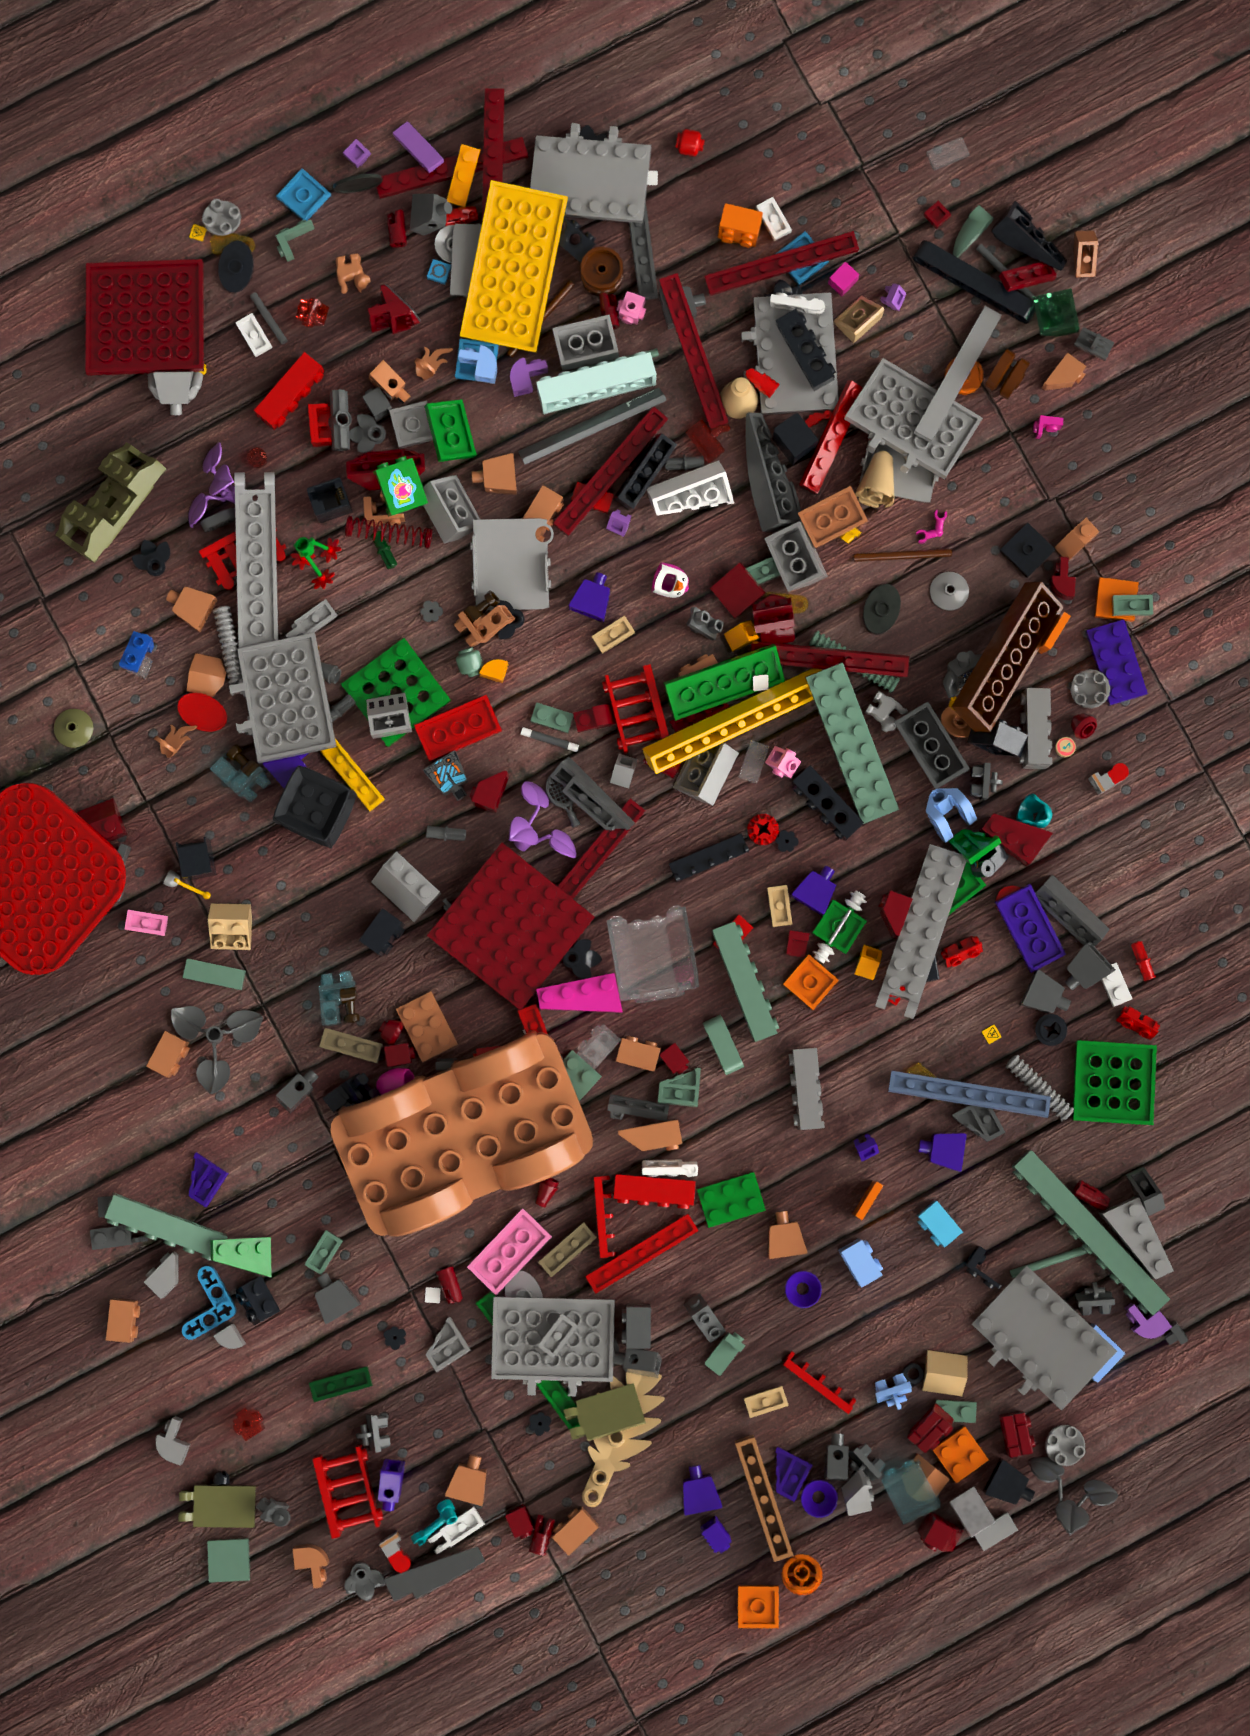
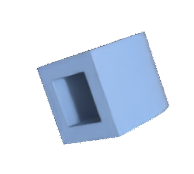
(485, 360)

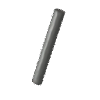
(268, 318)

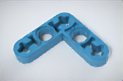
(217, 1304)

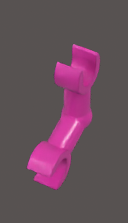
(937, 532)

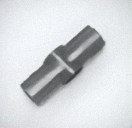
(339, 431)

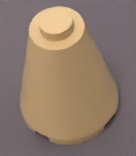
(739, 398)
(878, 482)

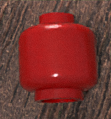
(689, 142)

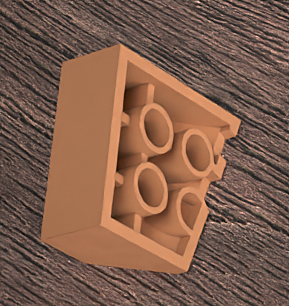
(654, 1136)

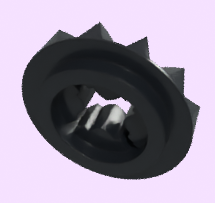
(1059, 1026)

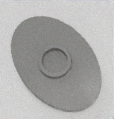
(523, 1286)

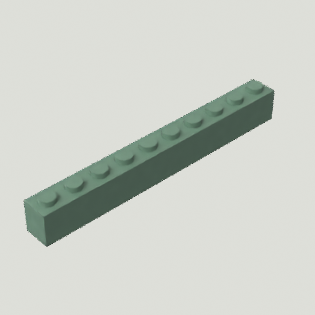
(1090, 1232)

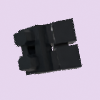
(354, 1090)

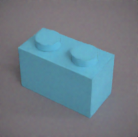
(939, 1223)

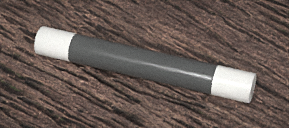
(549, 739)

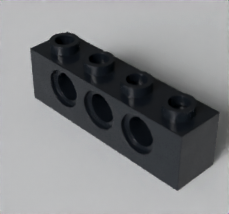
(586, 239)
(816, 378)
(645, 471)
(825, 792)

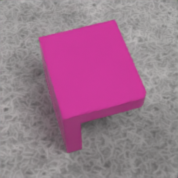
(843, 279)

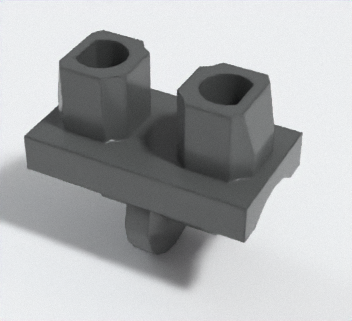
(1094, 344)
(704, 624)
(983, 772)
(1094, 1297)
(373, 1424)
(860, 1461)
(274, 1511)

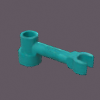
(447, 1515)

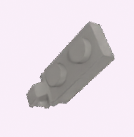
(313, 620)

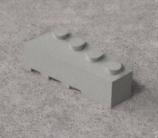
(1036, 708)
(807, 1089)
(1136, 1232)

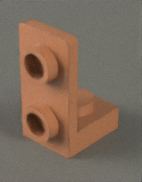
(370, 509)

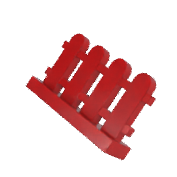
(229, 545)

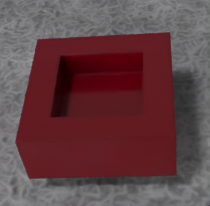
(937, 214)

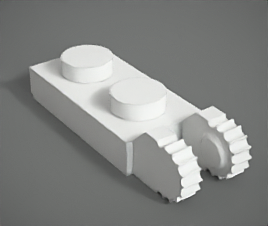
(800, 303)
(464, 1526)

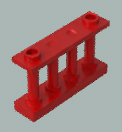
(655, 714)
(327, 1486)

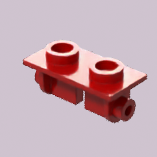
(970, 949)
(1130, 1019)

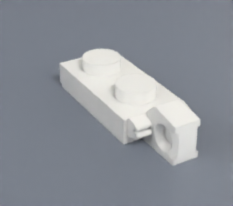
(671, 1168)

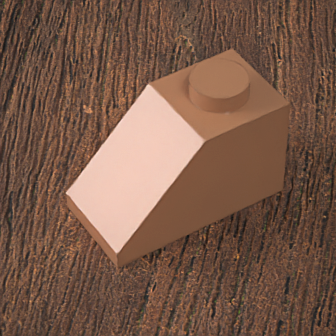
(1085, 253)
(1065, 374)
(1076, 539)

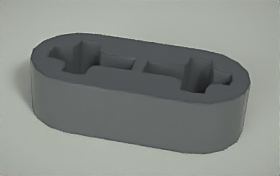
(218, 520)

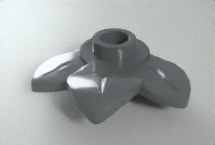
(364, 433)
(365, 1583)

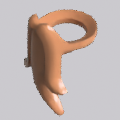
(428, 364)
(174, 740)

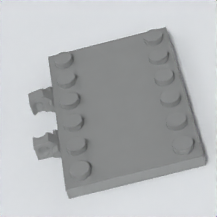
(598, 176)
(778, 362)
(891, 411)
(285, 698)
(525, 1321)
(1043, 1339)

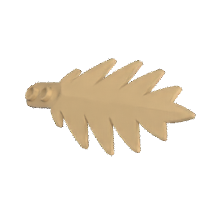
(619, 1446)

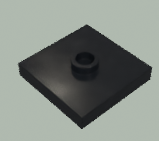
(1027, 550)

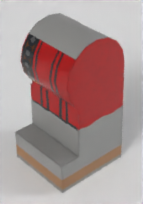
(1110, 779)
(399, 1560)

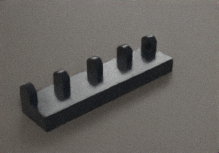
(709, 858)

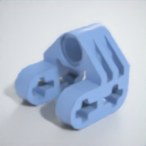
(941, 802)

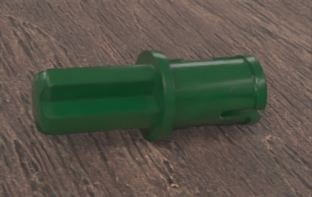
(384, 551)

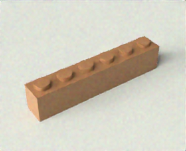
(763, 1498)

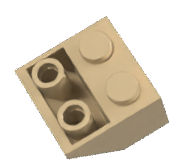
(230, 926)

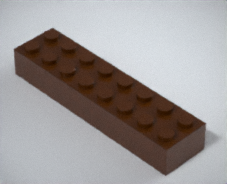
(1007, 656)

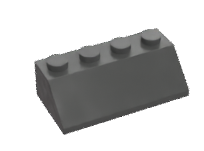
(931, 745)

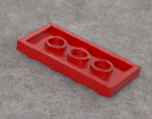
(458, 728)

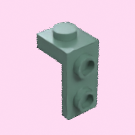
(288, 234)
(725, 1352)

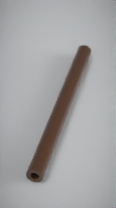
(549, 308)
(903, 555)

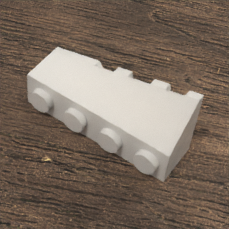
(691, 490)

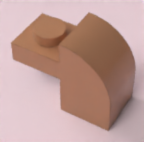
(311, 1557)

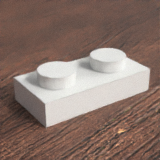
(774, 219)
(253, 335)
(1116, 987)

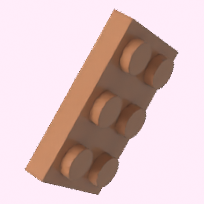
(833, 517)
(427, 1026)

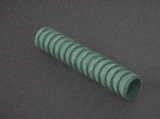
(887, 681)

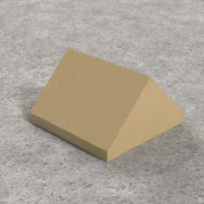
(859, 318)
(945, 1373)

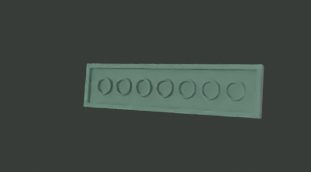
(852, 743)

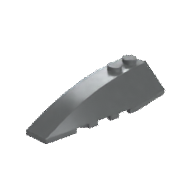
(772, 492)

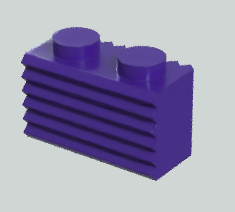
(716, 1535)

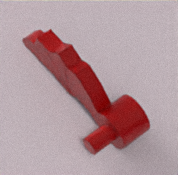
(816, 417)

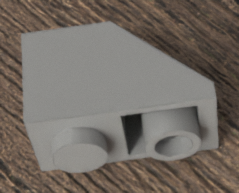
(165, 1277)
(856, 1494)

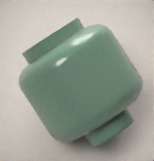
(469, 661)

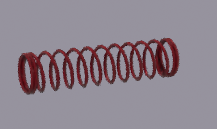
(349, 529)

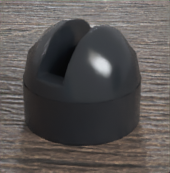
(221, 1478)

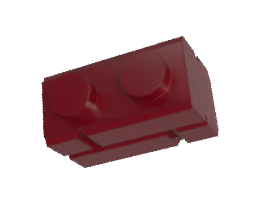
(931, 1428)
(1016, 1433)

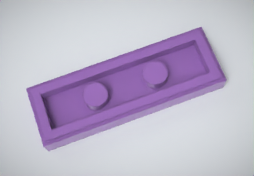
(418, 147)

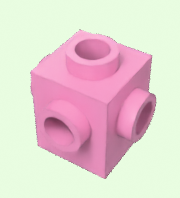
(631, 308)
(783, 762)

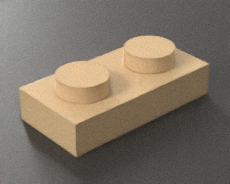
(613, 634)
(779, 906)
(766, 1401)

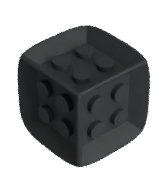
(314, 806)

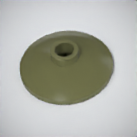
(82, 732)

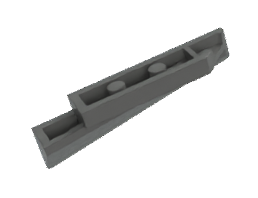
(590, 796)
(433, 1575)

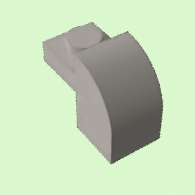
(169, 1446)

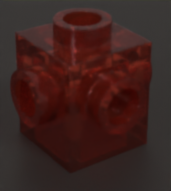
(312, 312)
(242, 1428)

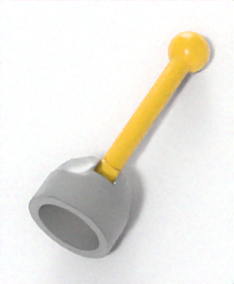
(173, 879)

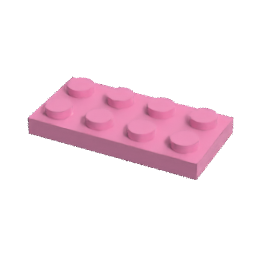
(509, 1251)

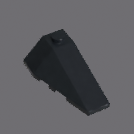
(1018, 232)

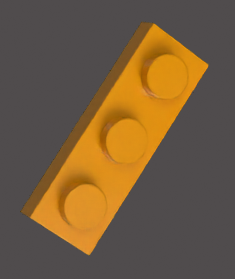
(463, 175)

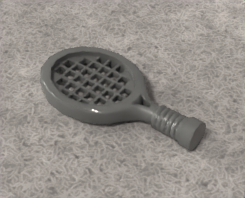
(572, 817)

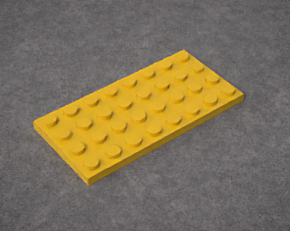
(513, 266)

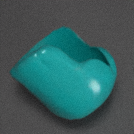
(1030, 805)

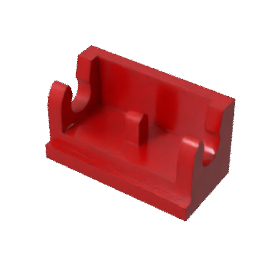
(319, 427)

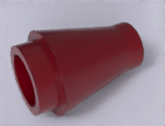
(546, 1191)

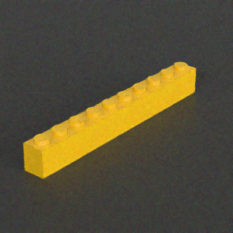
(729, 723)

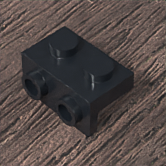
(257, 1301)

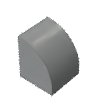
(623, 770)
(230, 1337)

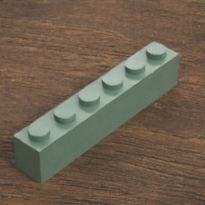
(744, 981)
(161, 1225)

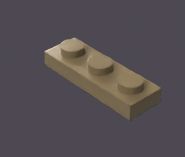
(351, 1045)
(567, 1249)

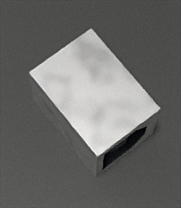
(972, 1512)

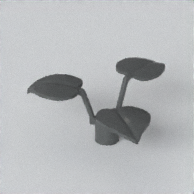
(190, 1020)
(1068, 1513)

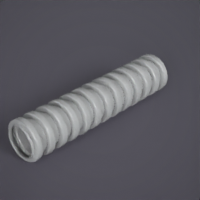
(229, 643)
(1039, 1087)

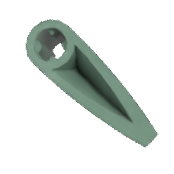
(973, 227)

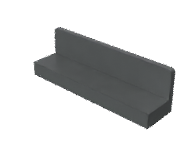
(1071, 912)

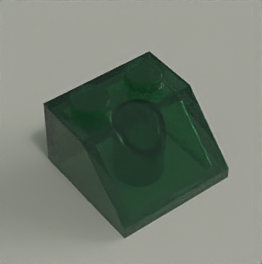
(1056, 313)

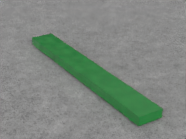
(551, 1389)

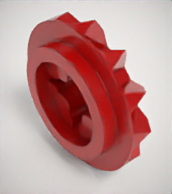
(753, 829)

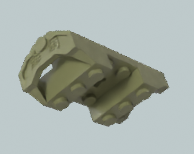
(112, 503)

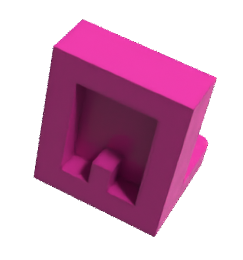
(1050, 424)

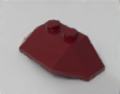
(361, 468)

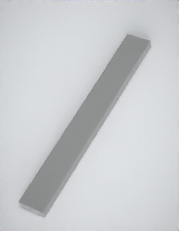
(957, 374)

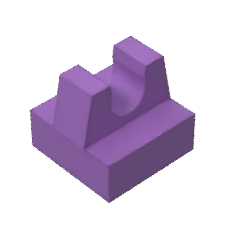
(357, 153)
(895, 297)
(618, 523)

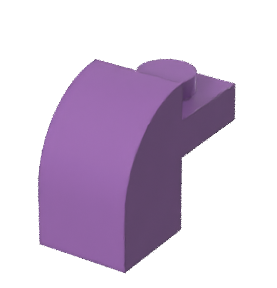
(521, 374)
(1147, 1326)

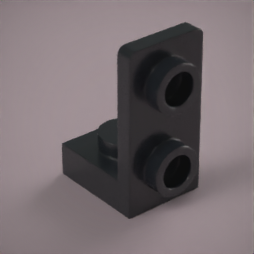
(975, 1258)

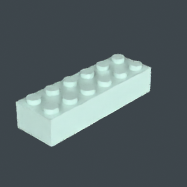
(596, 382)

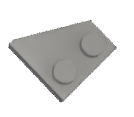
(447, 1347)

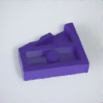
(205, 1180)
(790, 1473)

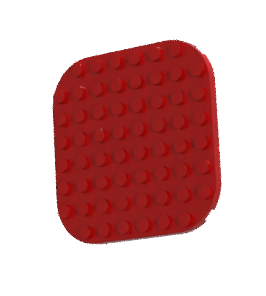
(53, 879)

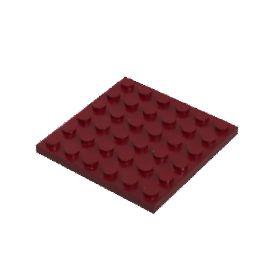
(144, 317)
(511, 926)

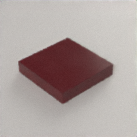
(737, 590)

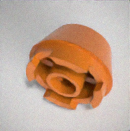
(802, 1574)

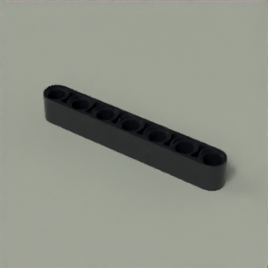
(974, 281)

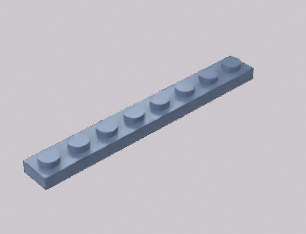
(969, 1094)

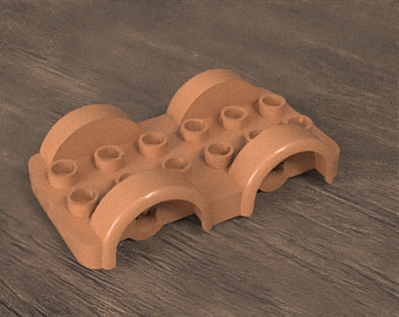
(462, 1135)

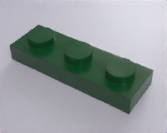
(340, 1384)

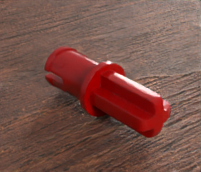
(1142, 960)

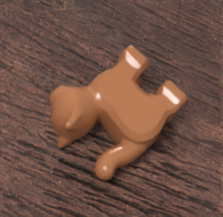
(350, 272)

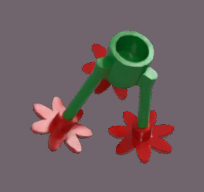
(305, 555)

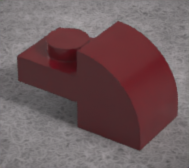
(1061, 584)
(593, 718)

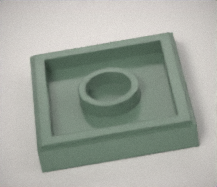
(228, 1560)

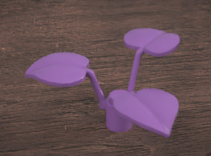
(221, 484)
(523, 833)

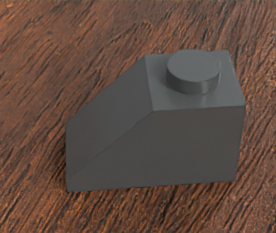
(1146, 1190)

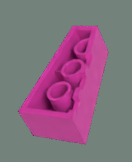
(589, 994)

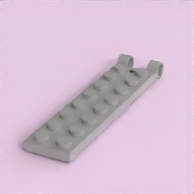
(256, 562)
(922, 928)

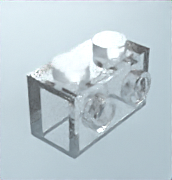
(598, 1046)

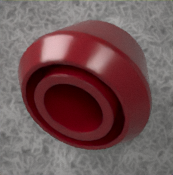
(1083, 725)
(391, 1031)

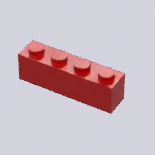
(289, 391)
(654, 1189)

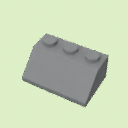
(585, 343)
(449, 508)
(795, 557)
(706, 773)
(405, 887)

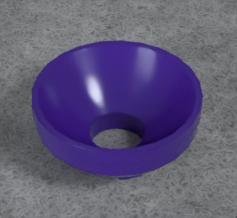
(808, 1299)
(823, 1508)

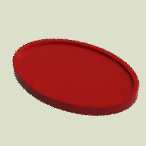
(202, 711)

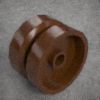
(592, 268)
(1007, 374)

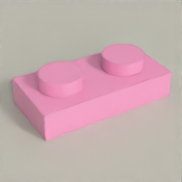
(146, 922)

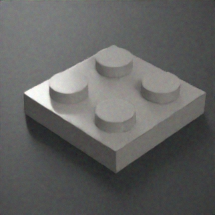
(411, 424)

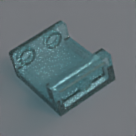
(910, 1491)

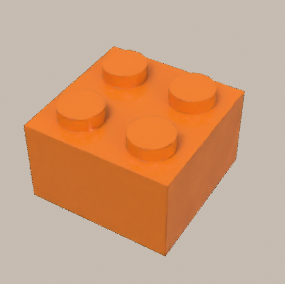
(740, 225)

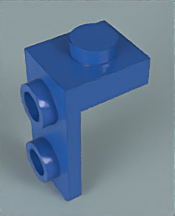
(136, 651)

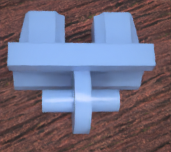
(901, 1387)

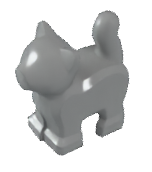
(884, 709)

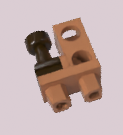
(482, 625)

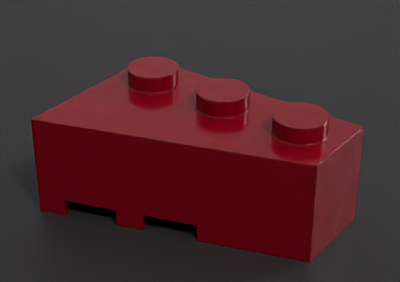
(1017, 838)
(939, 1533)

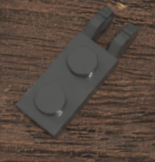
(113, 1237)

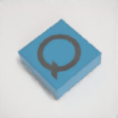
(439, 271)

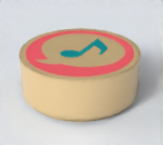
(1065, 747)

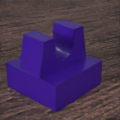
(866, 1149)

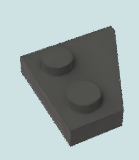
(980, 1121)

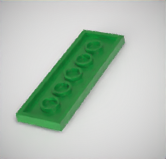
(722, 682)

